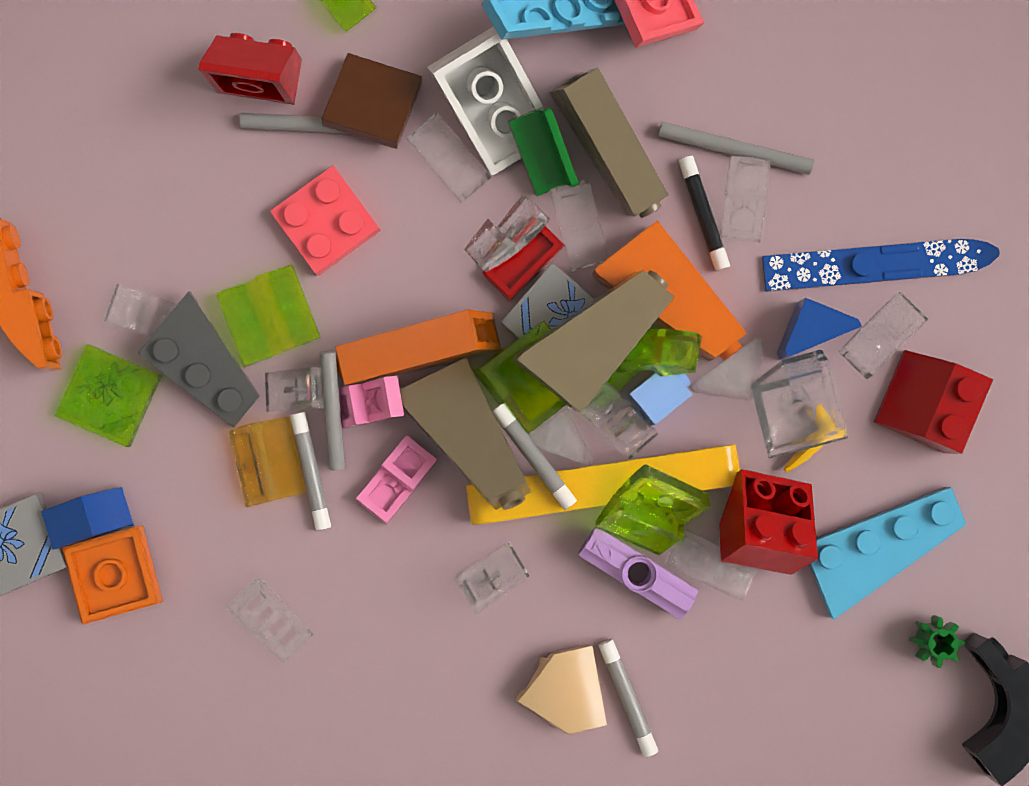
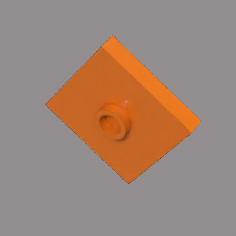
(112, 574)

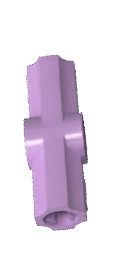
(659, 586)

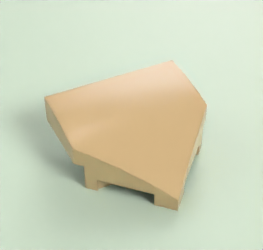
(566, 691)

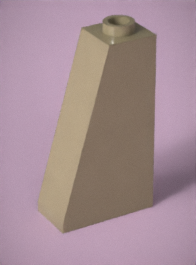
(610, 142)
(593, 342)
(462, 425)

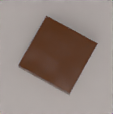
(372, 100)

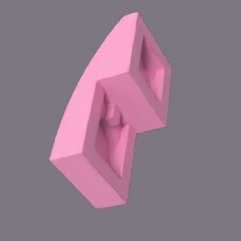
(370, 402)
(396, 479)

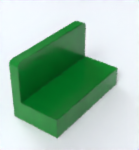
(542, 150)

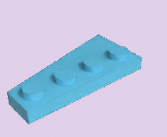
(544, 17)
(875, 549)

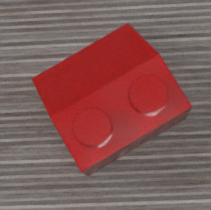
(252, 68)
(933, 401)

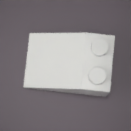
(485, 91)

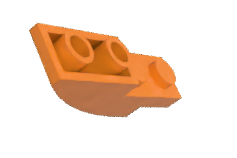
(24, 312)

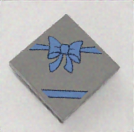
(549, 299)
(25, 545)

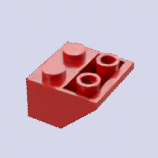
(768, 523)

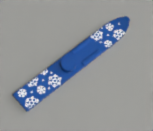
(876, 263)

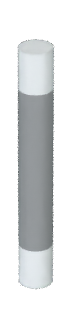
(534, 456)
(310, 471)
(628, 698)

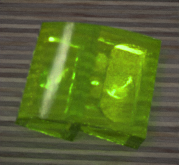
(268, 316)
(652, 510)

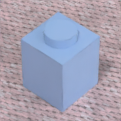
(660, 396)

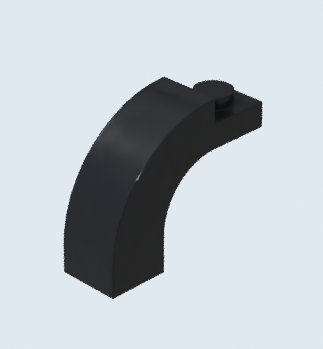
(1003, 742)

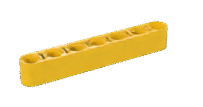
(598, 483)

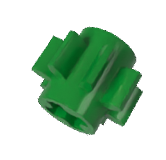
(947, 638)

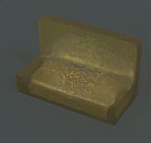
(267, 461)

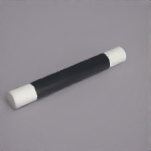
(704, 213)

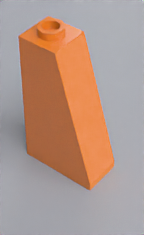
(695, 303)
(418, 346)

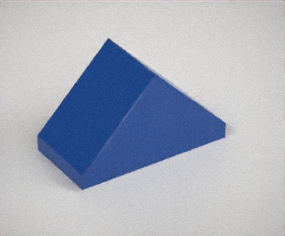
(813, 325)
(86, 517)

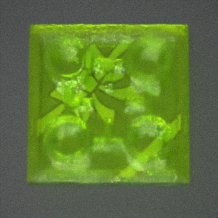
(108, 395)

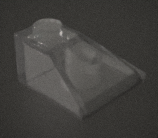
(798, 405)

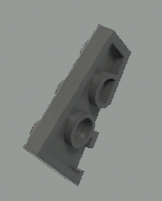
(197, 360)

